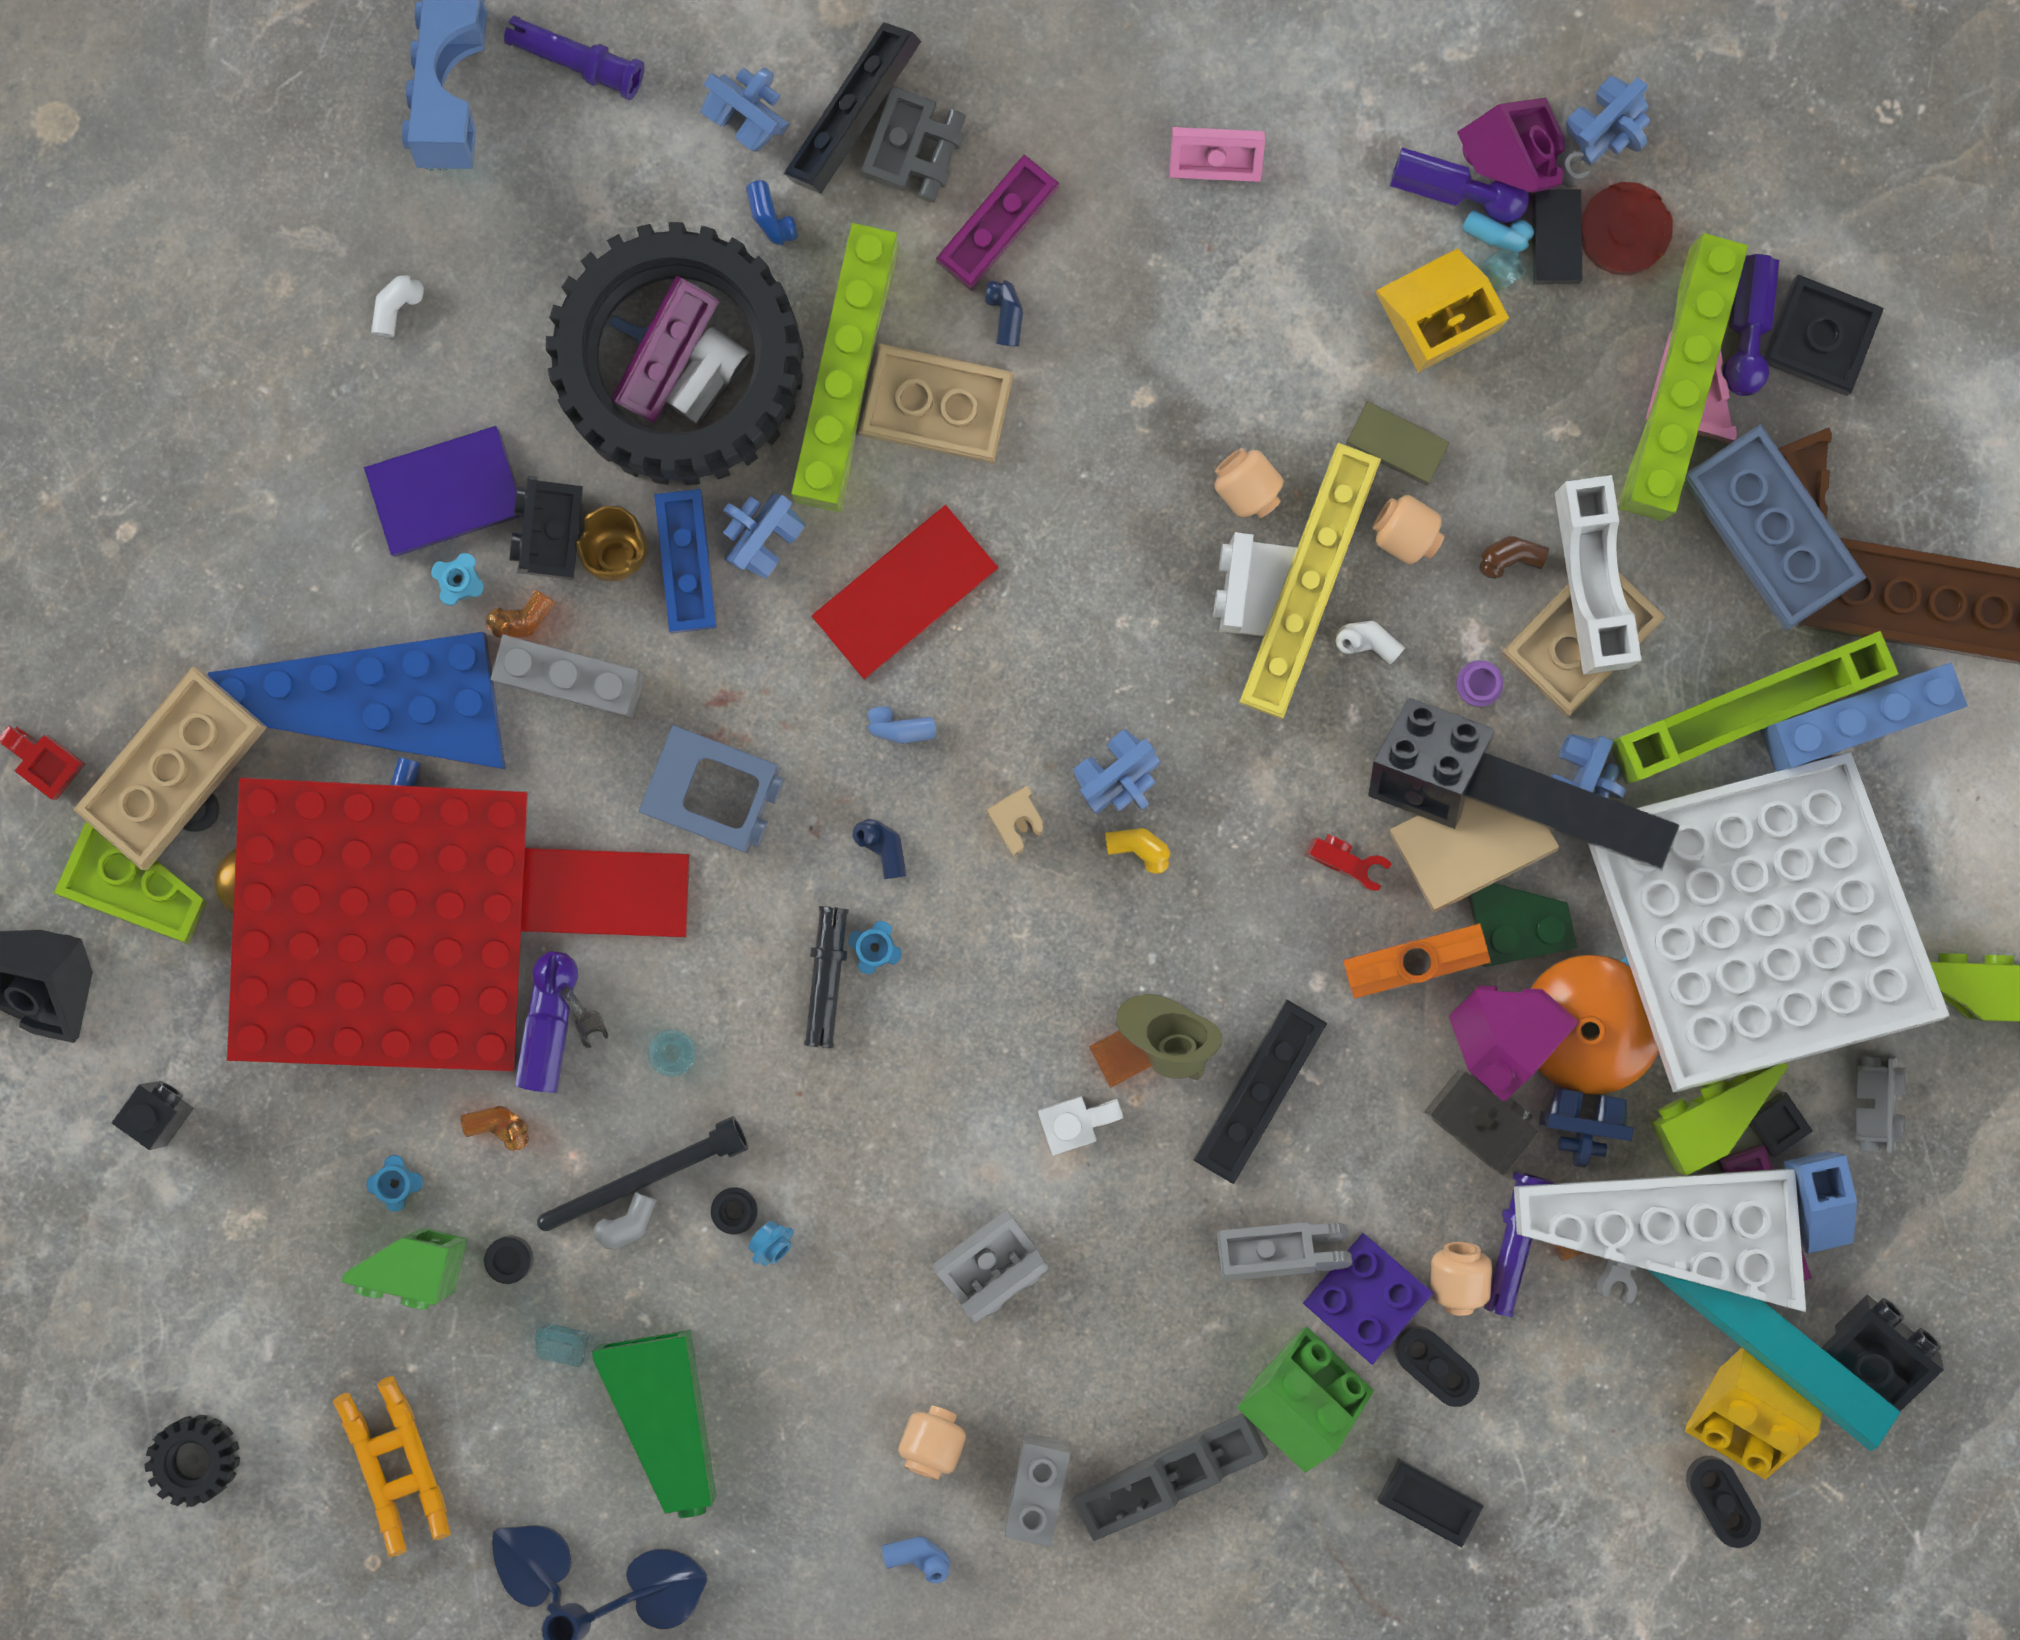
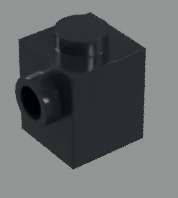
(153, 1114)

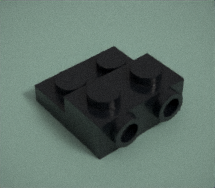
(1885, 1351)

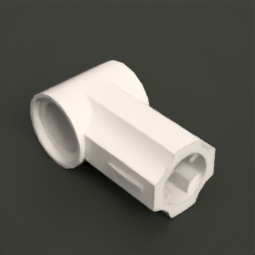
(713, 366)

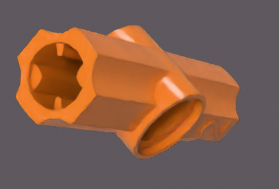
(1447, 952)

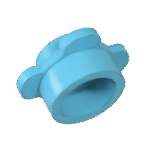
(469, 586)

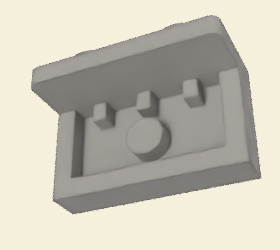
(991, 1266)

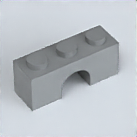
(568, 676)

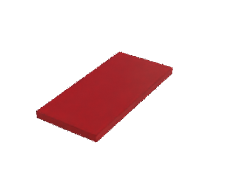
(904, 592)
(605, 892)

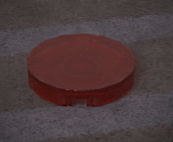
(1626, 228)

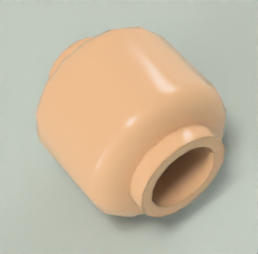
(1248, 483)
(1408, 529)
(1461, 1278)
(932, 1443)

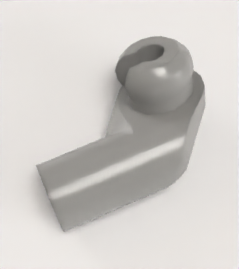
(627, 1229)

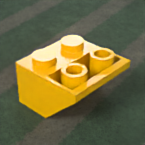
(1442, 308)
(1753, 1416)

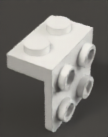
(1251, 585)

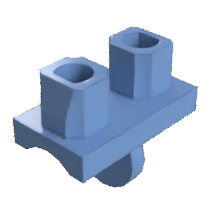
(728, 96)
(1617, 125)
(749, 548)
(1591, 757)
(1122, 780)

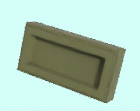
(1397, 443)

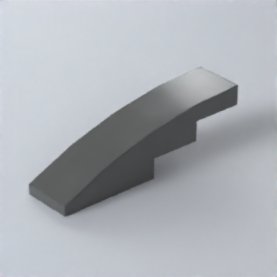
(1170, 1476)

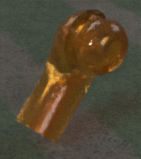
(520, 622)
(501, 1123)

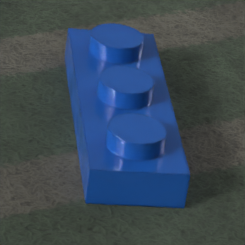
(685, 561)

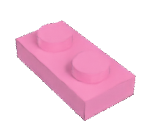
(1216, 154)

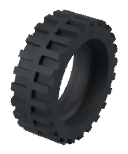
(641, 263)

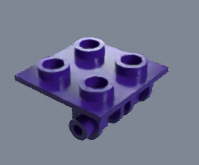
(1368, 1299)

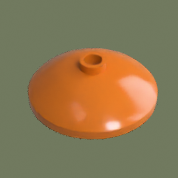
(1602, 993)

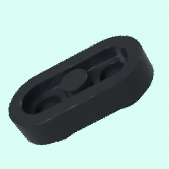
(1436, 1365)
(1723, 1499)

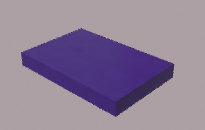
(443, 491)

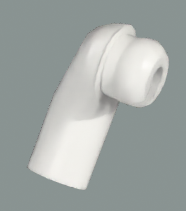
(390, 299)
(1368, 636)

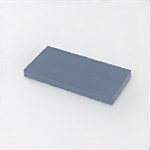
(1773, 527)

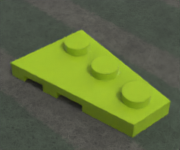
(112, 884)

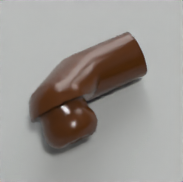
(1509, 551)

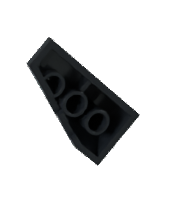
(44, 982)

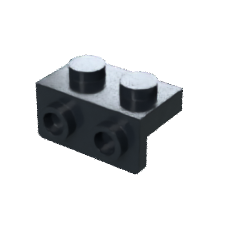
(548, 528)

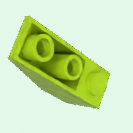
(1713, 1123)

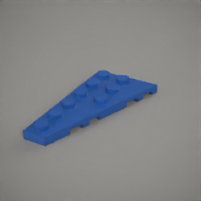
(396, 697)

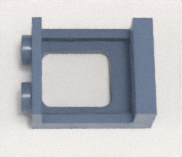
(674, 776)

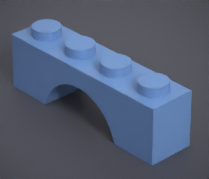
(440, 124)
(1863, 717)

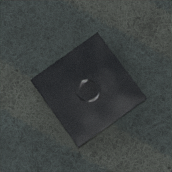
(1822, 335)

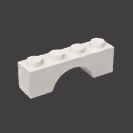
(1589, 539)

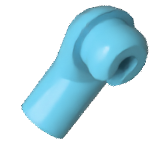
(1497, 234)

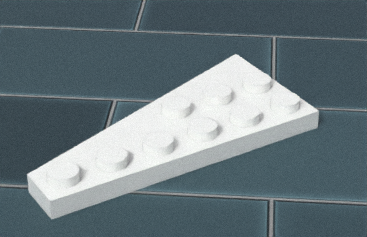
(1702, 1228)

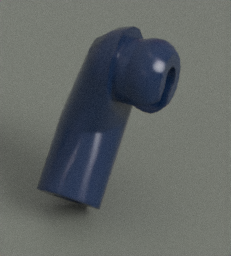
(1011, 311)
(883, 842)

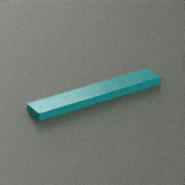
(1792, 1358)

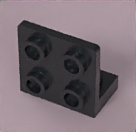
(1429, 762)

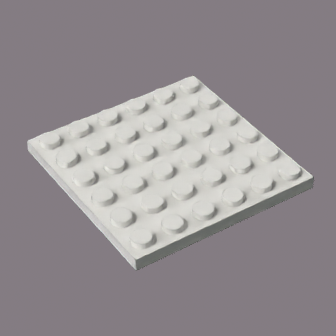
(1770, 926)

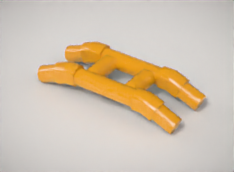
(419, 1480)

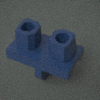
(1608, 1122)

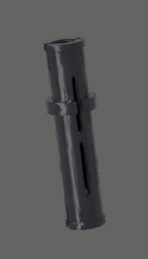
(826, 976)

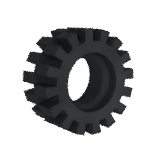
(165, 1469)

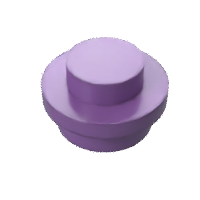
(1479, 683)

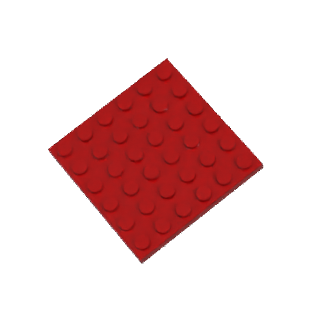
(376, 925)

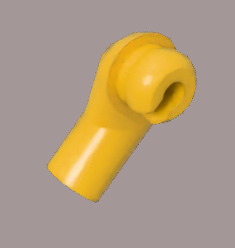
(1144, 844)

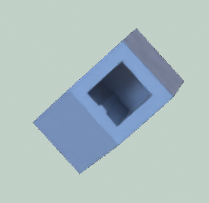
(1824, 1200)

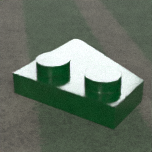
(1521, 924)

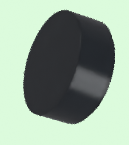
(508, 1259)

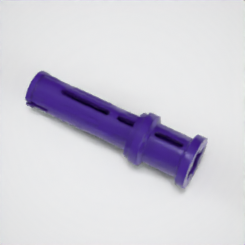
(592, 62)
(1512, 1255)

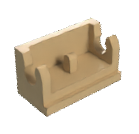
(1015, 811)

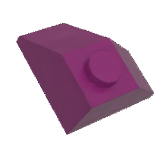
(1516, 145)
(1508, 1034)

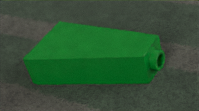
(662, 1411)

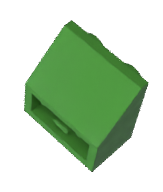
(416, 1267)
(1306, 1400)

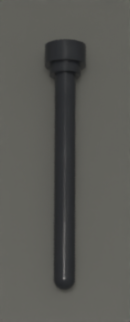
(724, 1140)

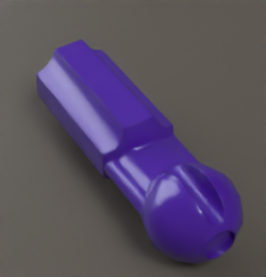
(1453, 184)
(1750, 318)
(546, 1023)

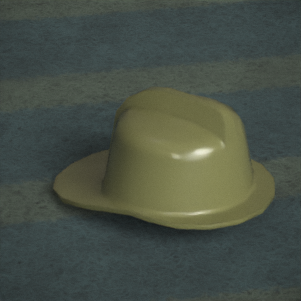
(1170, 1034)

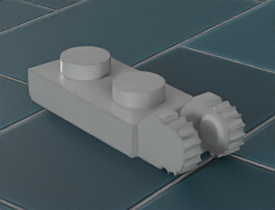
(1279, 1250)

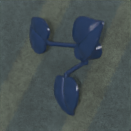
(537, 1557)

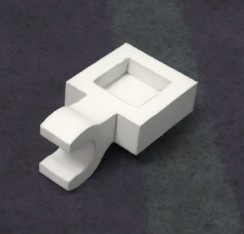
(1072, 1124)

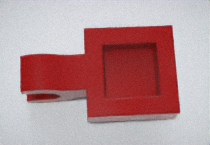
(44, 763)
(1336, 855)

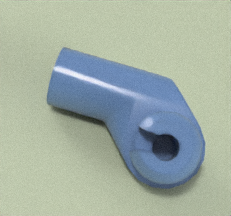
(900, 731)
(922, 1554)

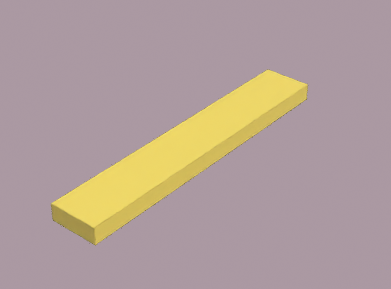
(1309, 581)

